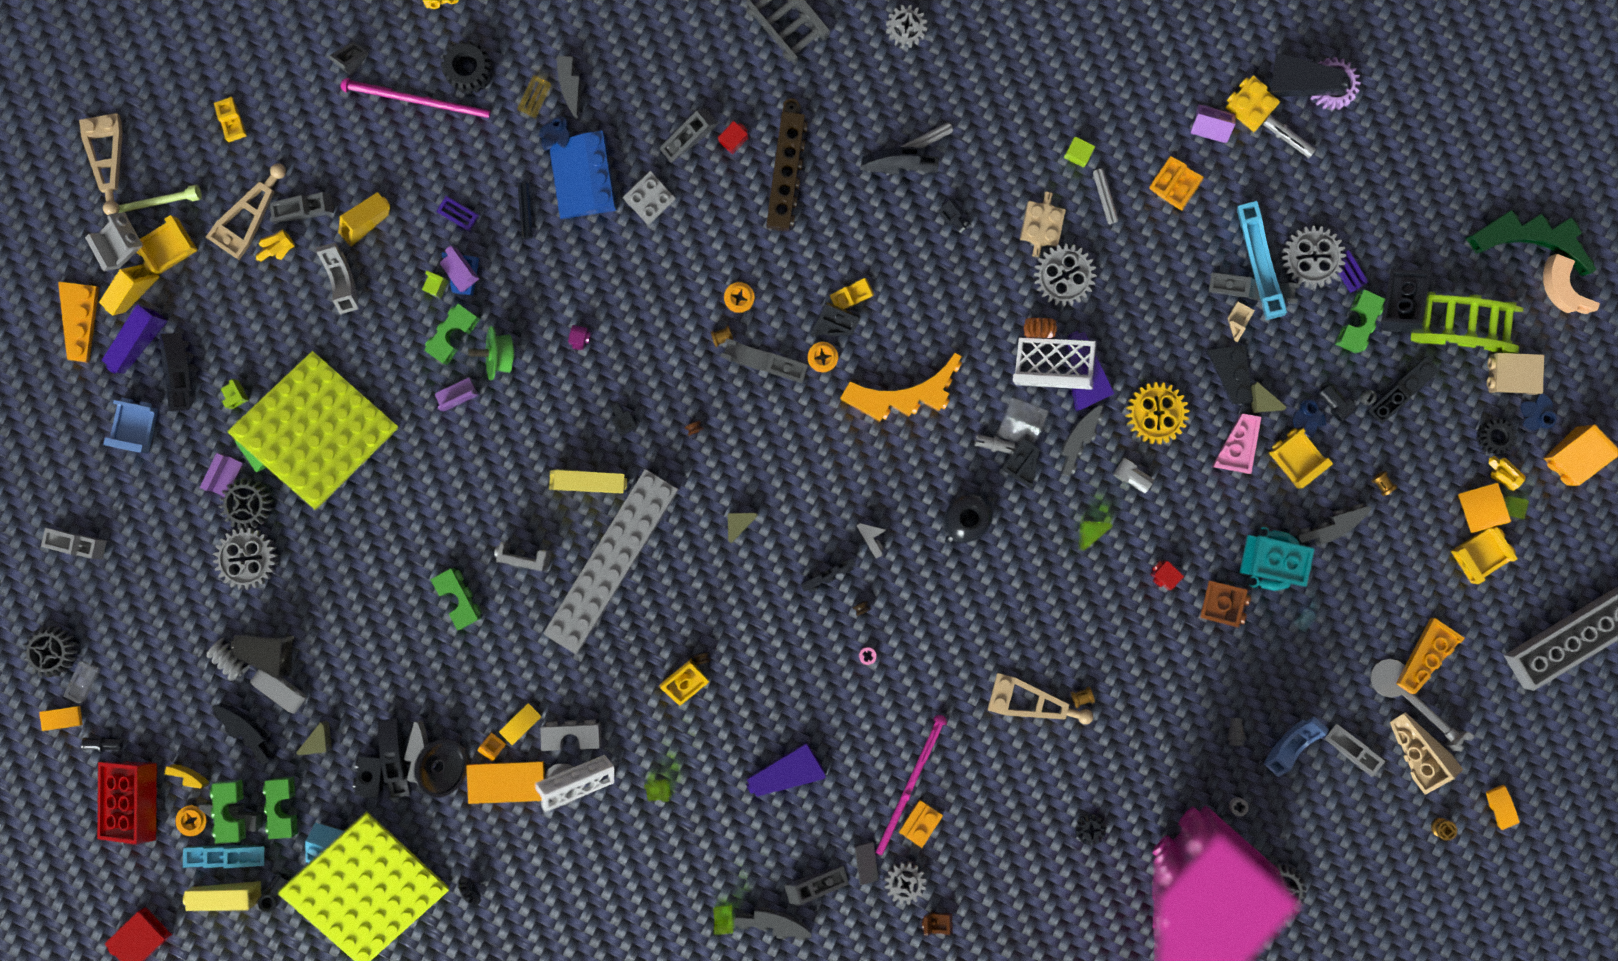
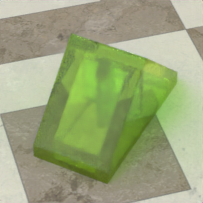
(1090, 532)

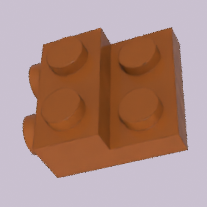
(1225, 604)

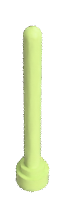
(191, 193)

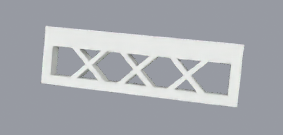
(575, 779)

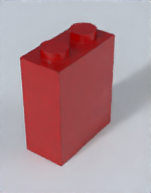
(138, 937)

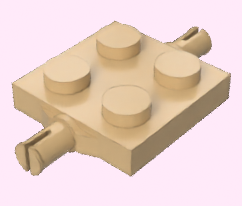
(1042, 224)

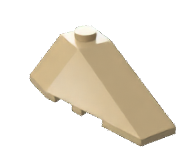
(1427, 758)

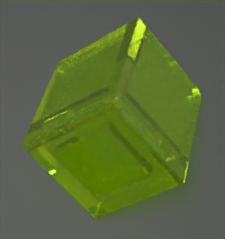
(658, 790)
(723, 920)

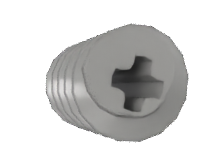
(226, 660)

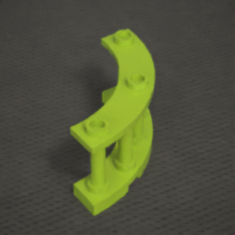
(1470, 339)

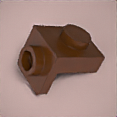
(937, 923)

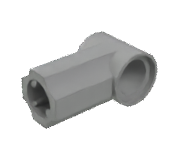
(1130, 474)

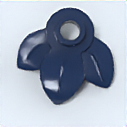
(554, 133)
(1536, 411)
(1309, 417)

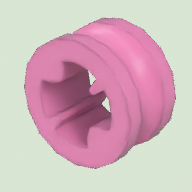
(873, 654)

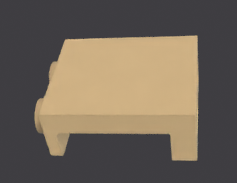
(1516, 373)

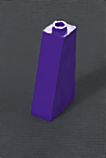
(133, 338)
(1101, 385)
(788, 771)

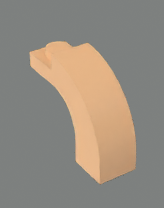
(1558, 287)

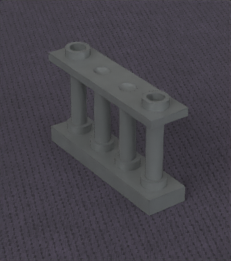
(806, 15)

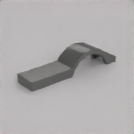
(1246, 287)
(764, 361)

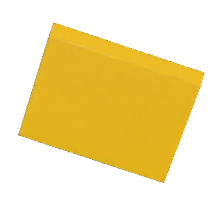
(684, 682)

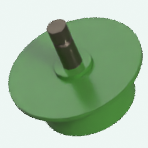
(498, 353)

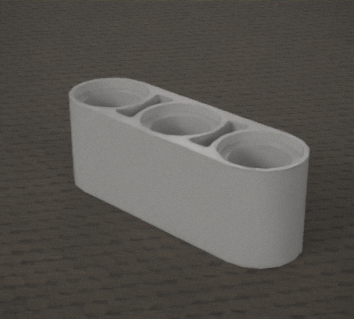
(279, 691)

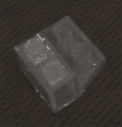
(1021, 421)

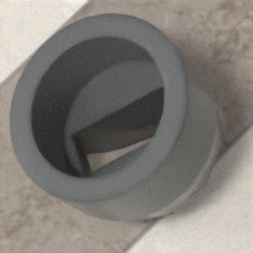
(1364, 396)

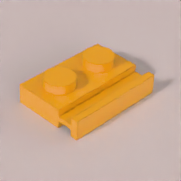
(920, 823)

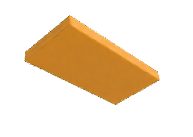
(504, 782)

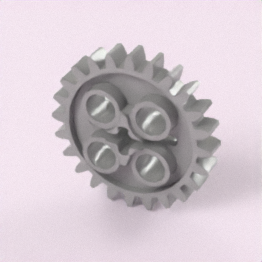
(1312, 240)
(1073, 290)
(247, 576)

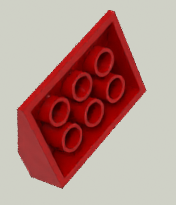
(127, 802)

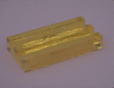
(527, 111)

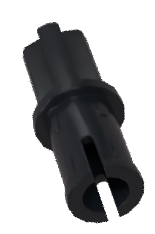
(101, 744)

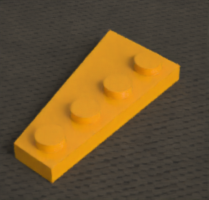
(78, 318)
(1431, 649)

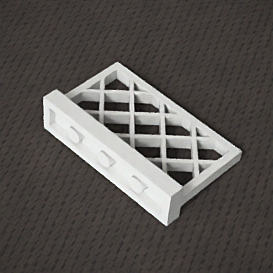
(1050, 379)

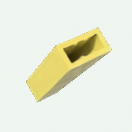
(587, 481)
(223, 897)

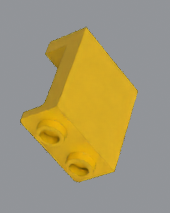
(166, 246)
(1299, 458)
(1484, 554)

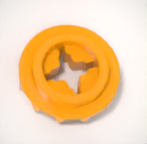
(735, 289)
(815, 351)
(183, 817)

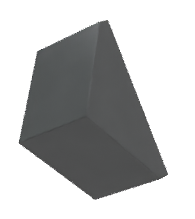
(349, 57)

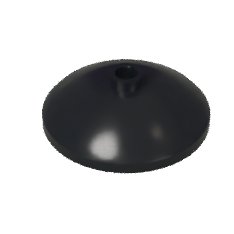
(449, 769)

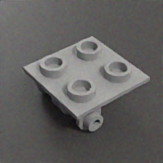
(648, 198)

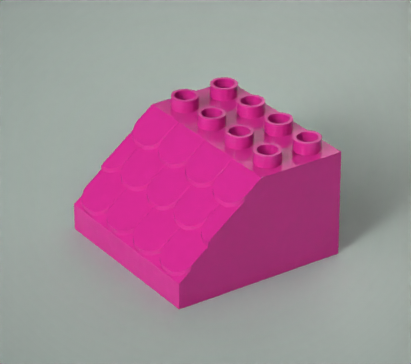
(1214, 893)

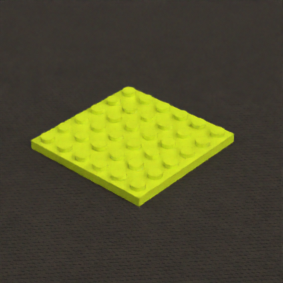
(313, 430)
(364, 889)

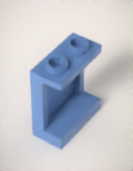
(132, 426)

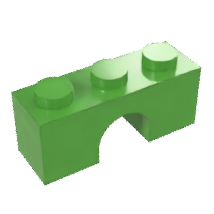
(1368, 307)
(440, 345)
(467, 611)
(278, 823)
(225, 826)

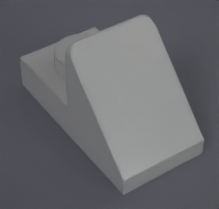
(868, 533)

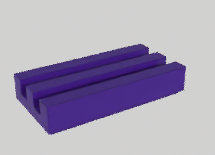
(471, 221)
(1357, 270)

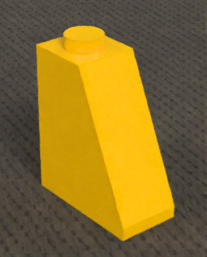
(363, 218)
(127, 288)

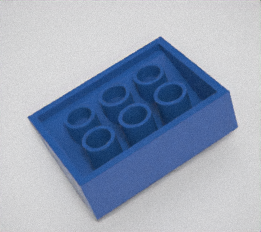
(583, 176)

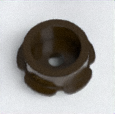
(791, 102)

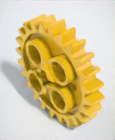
(1140, 414)

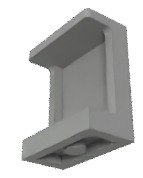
(115, 242)
(541, 563)

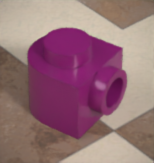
(579, 337)

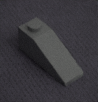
(689, 134)
(815, 885)

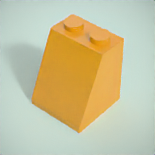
(1581, 454)

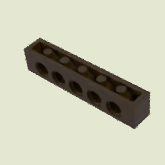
(788, 123)

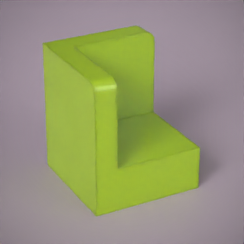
(1079, 152)
(435, 284)
(234, 394)

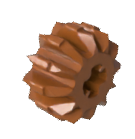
(1040, 328)

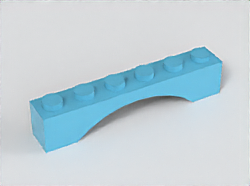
(1260, 259)

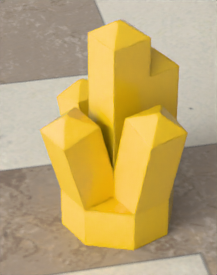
(275, 244)
(1506, 473)

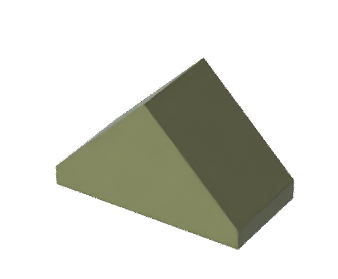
(1264, 401)
(738, 523)
(318, 741)

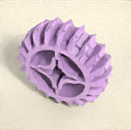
(1338, 102)

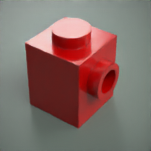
(733, 137)
(1166, 575)

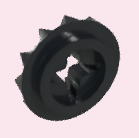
(1084, 823)
(469, 891)

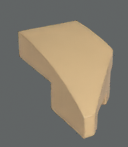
(1238, 319)

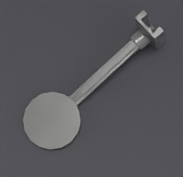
(1384, 679)

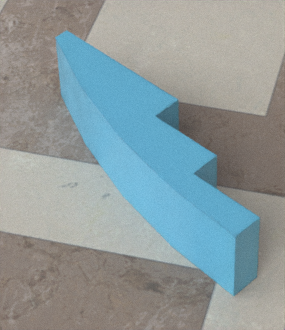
(223, 856)

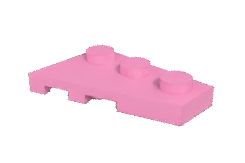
(1240, 445)

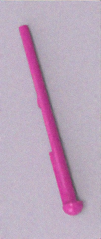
(347, 84)
(940, 721)

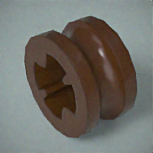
(694, 428)

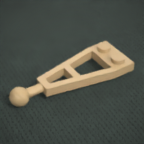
(97, 128)
(228, 240)
(1002, 694)

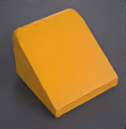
(491, 747)

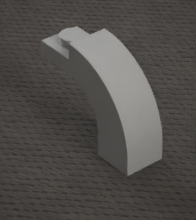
(342, 282)

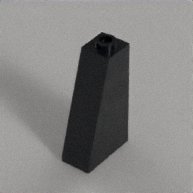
(1306, 78)

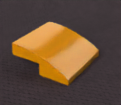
(1176, 183)
(1484, 508)

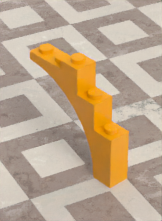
(931, 393)

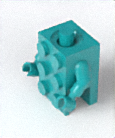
(1276, 560)

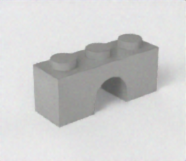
(588, 734)

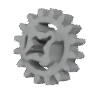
(914, 27)
(911, 878)

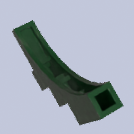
(1535, 231)

